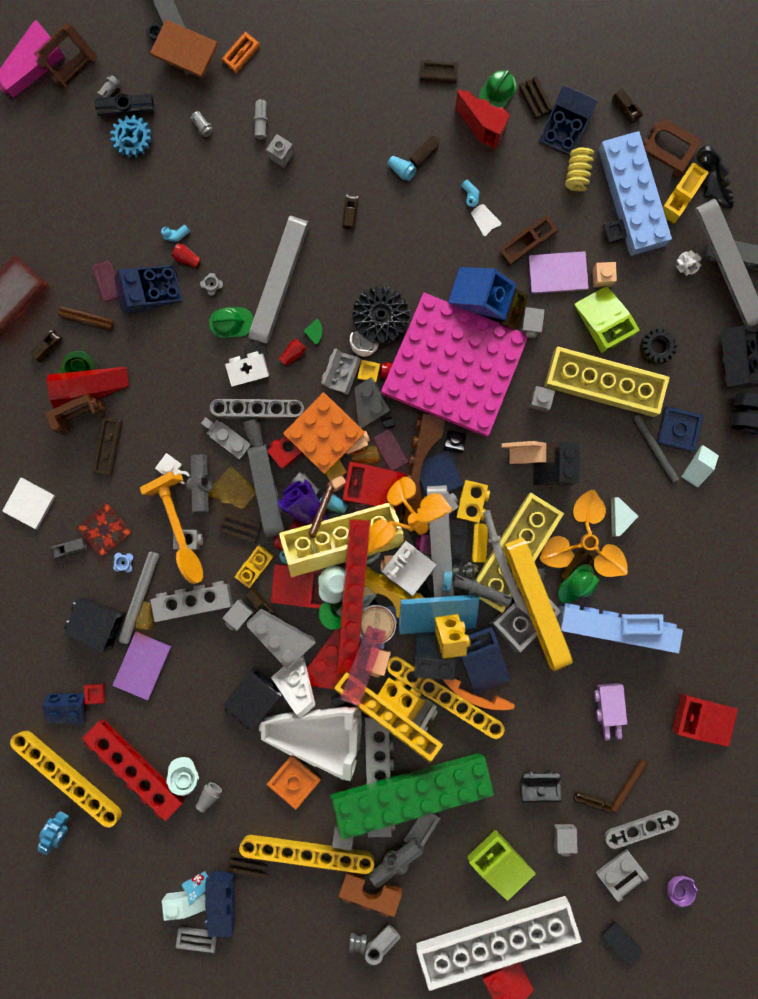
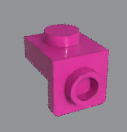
(424, 544)

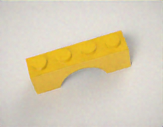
(382, 585)

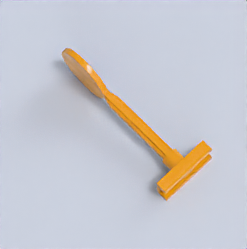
(186, 559)

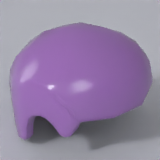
(681, 891)

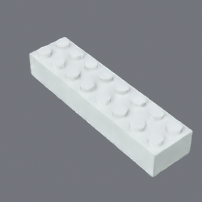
(498, 942)

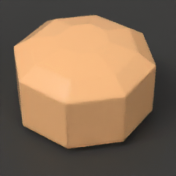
(338, 483)

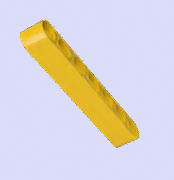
(537, 604)
(450, 705)
(56, 778)
(297, 857)

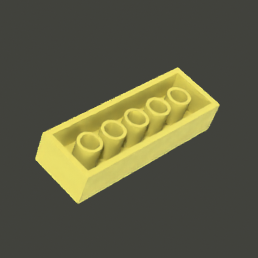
(606, 382)
(535, 524)
(330, 544)

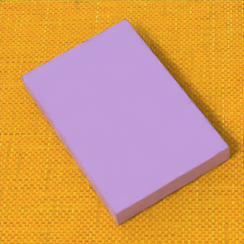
(558, 272)

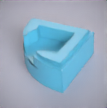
(447, 581)

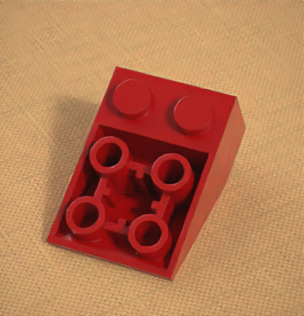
(483, 119)
(369, 484)
(296, 590)
(704, 720)

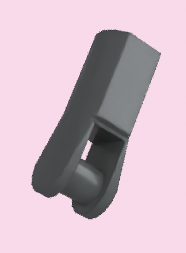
(70, 548)

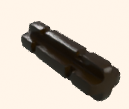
(592, 802)

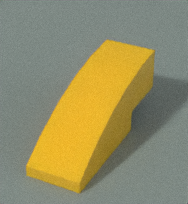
(684, 192)

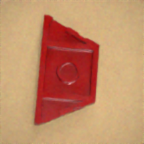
(323, 666)

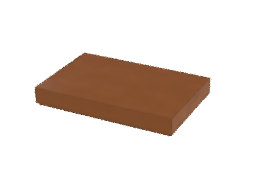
(184, 48)

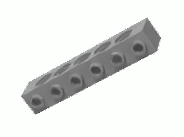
(374, 765)

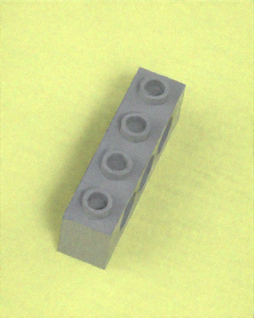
(161, 607)

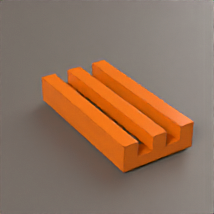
(225, 60)

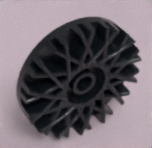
(383, 303)

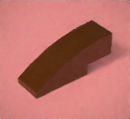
(529, 239)

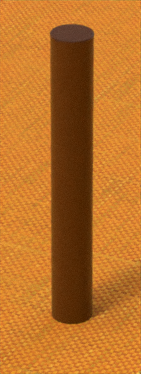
(321, 511)
(629, 785)

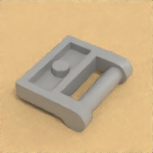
(617, 870)

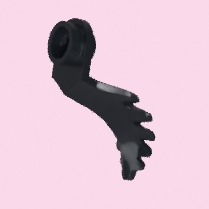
(715, 179)

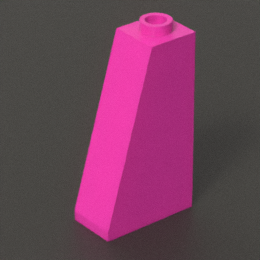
(21, 65)

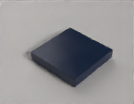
(680, 429)
(440, 471)

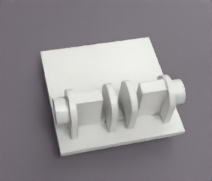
(409, 568)

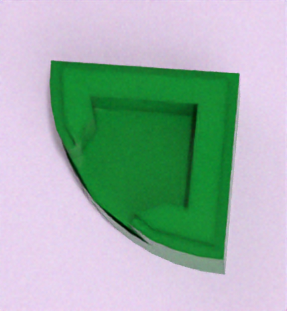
(314, 331)

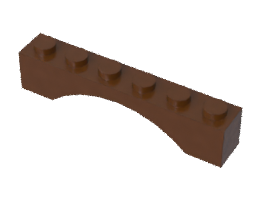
(428, 433)

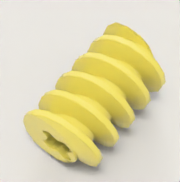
(579, 169)

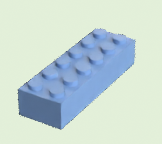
(634, 193)
(609, 627)

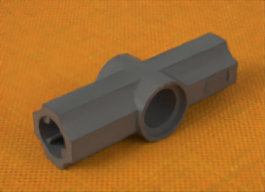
(199, 484)
(396, 862)

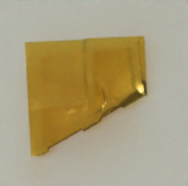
(232, 489)

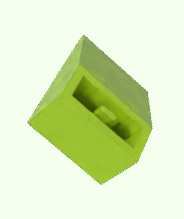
(606, 319)
(500, 865)

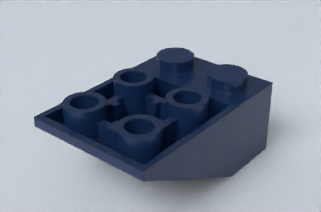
(568, 119)
(147, 288)
(484, 661)

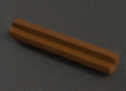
(86, 318)

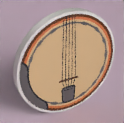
(380, 618)

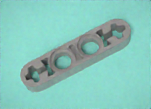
(640, 825)

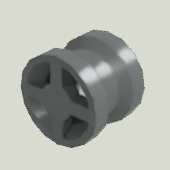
(357, 944)

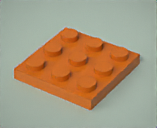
(324, 433)

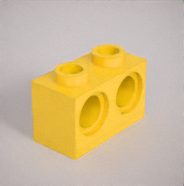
(467, 500)
(451, 636)
(400, 700)

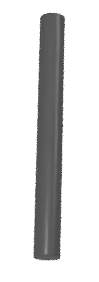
(655, 448)

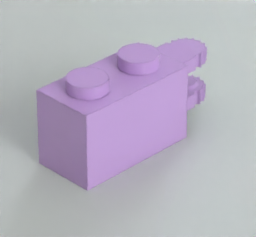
(611, 708)

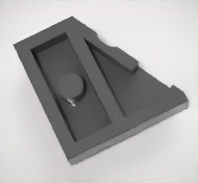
(369, 403)

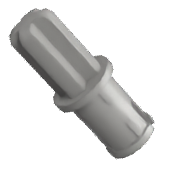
(260, 119)

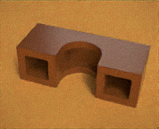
(384, 901)

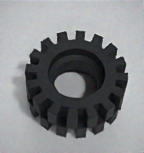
(668, 340)

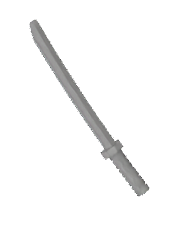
(494, 539)

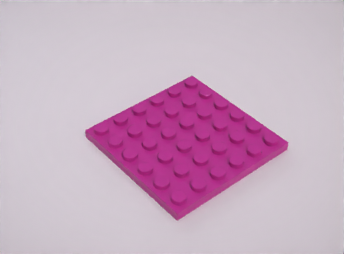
(454, 365)

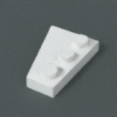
(296, 686)

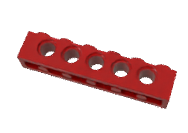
(132, 758)

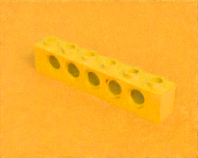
(395, 723)

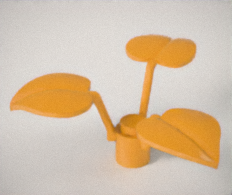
(431, 509)
(558, 551)

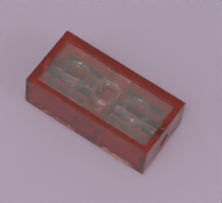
(17, 290)

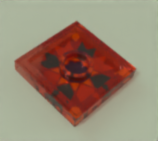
(104, 529)

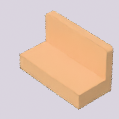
(526, 452)

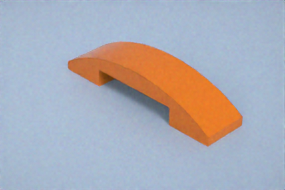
(497, 704)

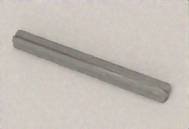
(138, 597)

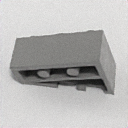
(280, 638)

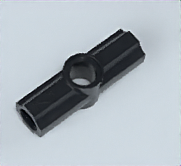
(136, 104)

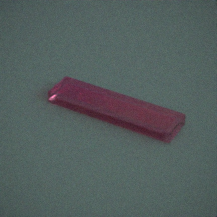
(363, 665)

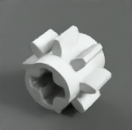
(688, 262)

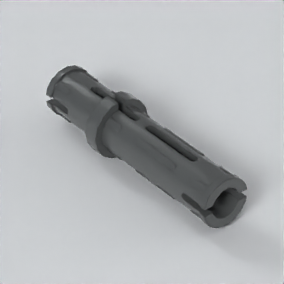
(486, 592)

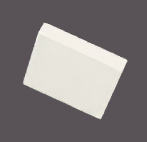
(29, 503)

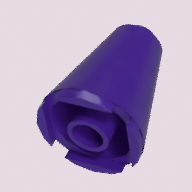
(300, 502)

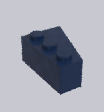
(220, 904)

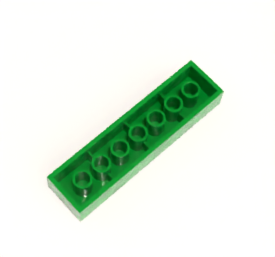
(411, 795)

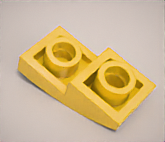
(254, 566)

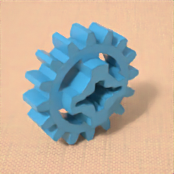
(127, 128)
(53, 833)

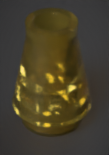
(367, 455)
(145, 617)

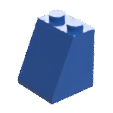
(482, 292)

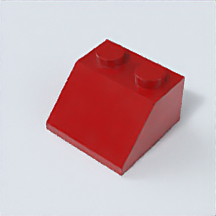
(508, 982)

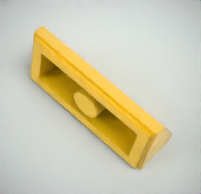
(479, 543)

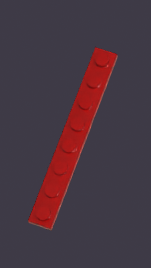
(352, 594)

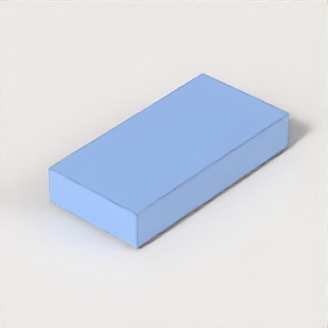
(642, 624)

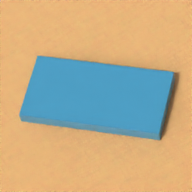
(420, 613)

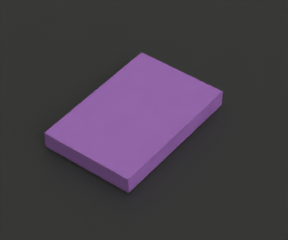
(142, 665)

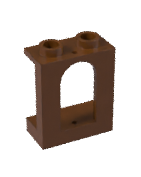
(75, 64)
(663, 156)
(58, 416)

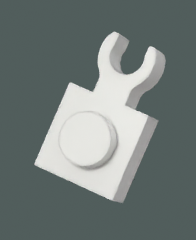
(170, 464)

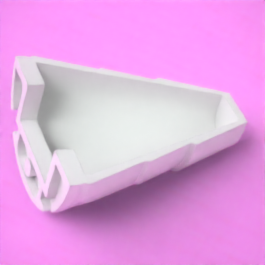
(320, 737)

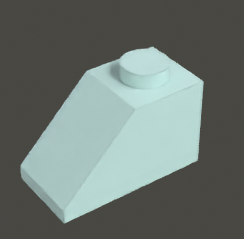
(176, 905)

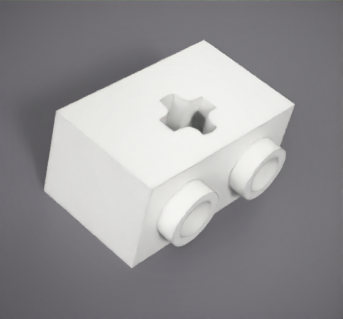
(238, 376)

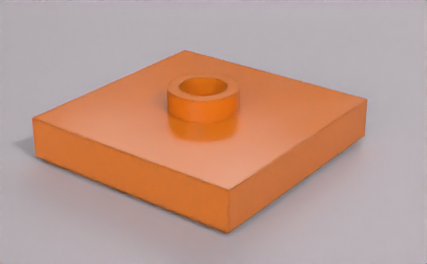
(293, 781)

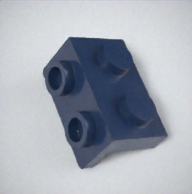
(64, 709)

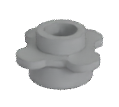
(211, 278)

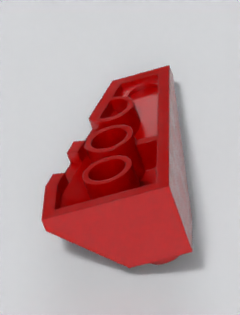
(96, 383)

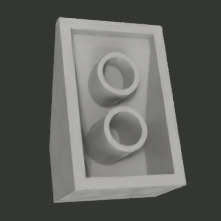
(516, 626)

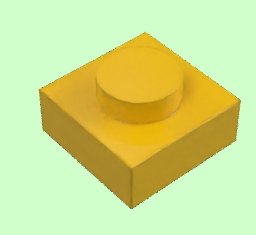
(367, 370)

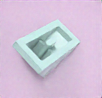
(700, 466)
(621, 516)

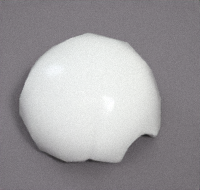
(362, 346)

